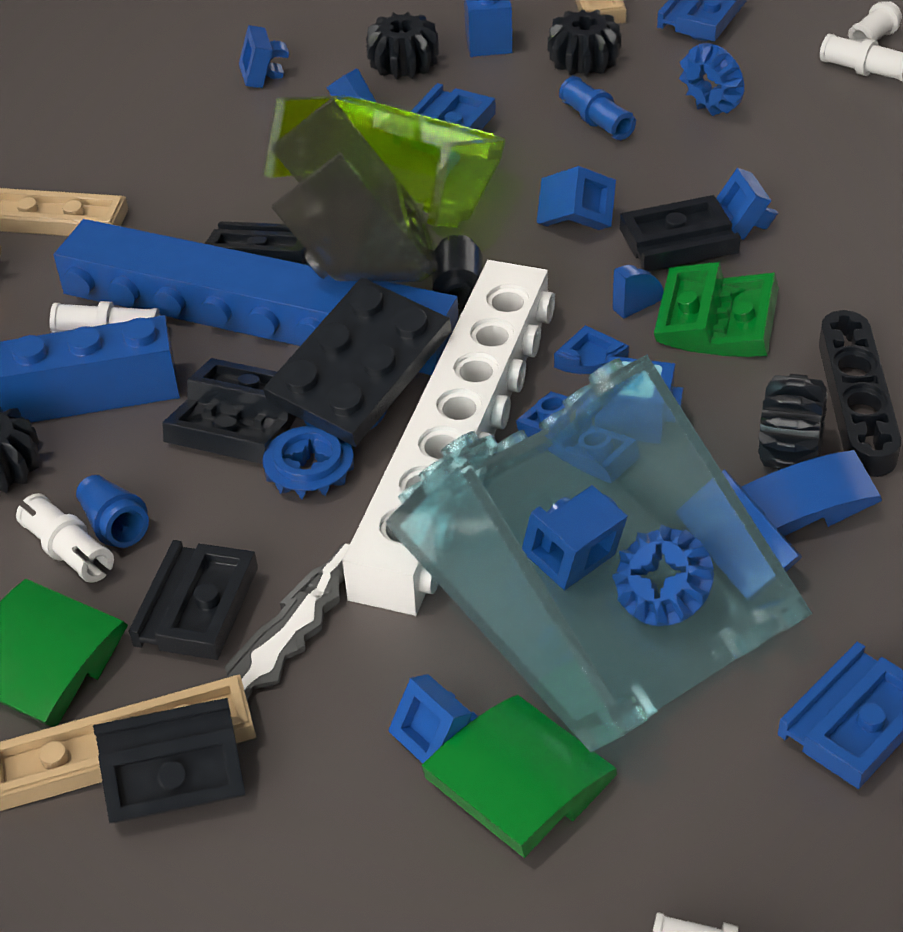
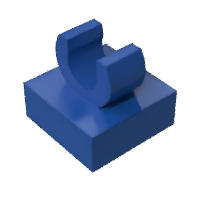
(256, 57)
(746, 203)
(428, 717)

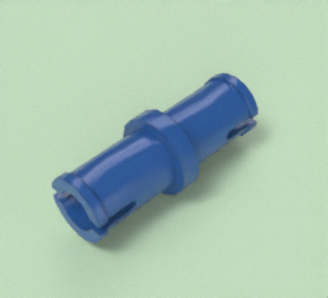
(597, 108)

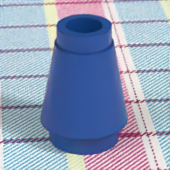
(113, 512)

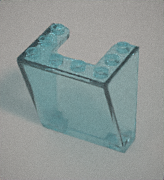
(580, 644)

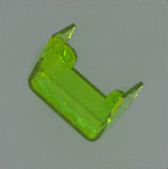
(433, 159)

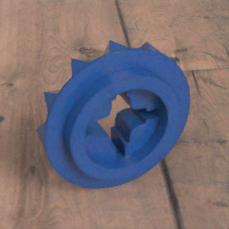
(719, 68)
(294, 447)
(681, 593)

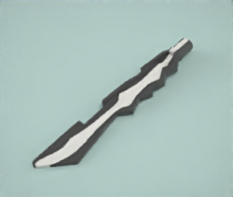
(300, 618)

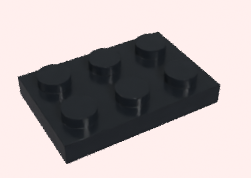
(358, 361)

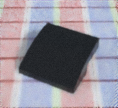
(227, 412)

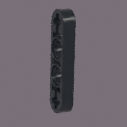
(864, 390)

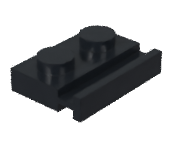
(679, 233)
(259, 239)
(194, 599)
(169, 760)

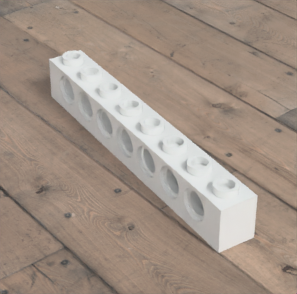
(463, 395)

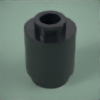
(458, 267)

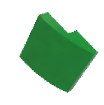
(717, 313)
(50, 649)
(518, 773)

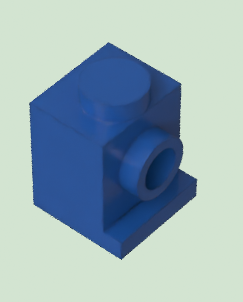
(574, 535)

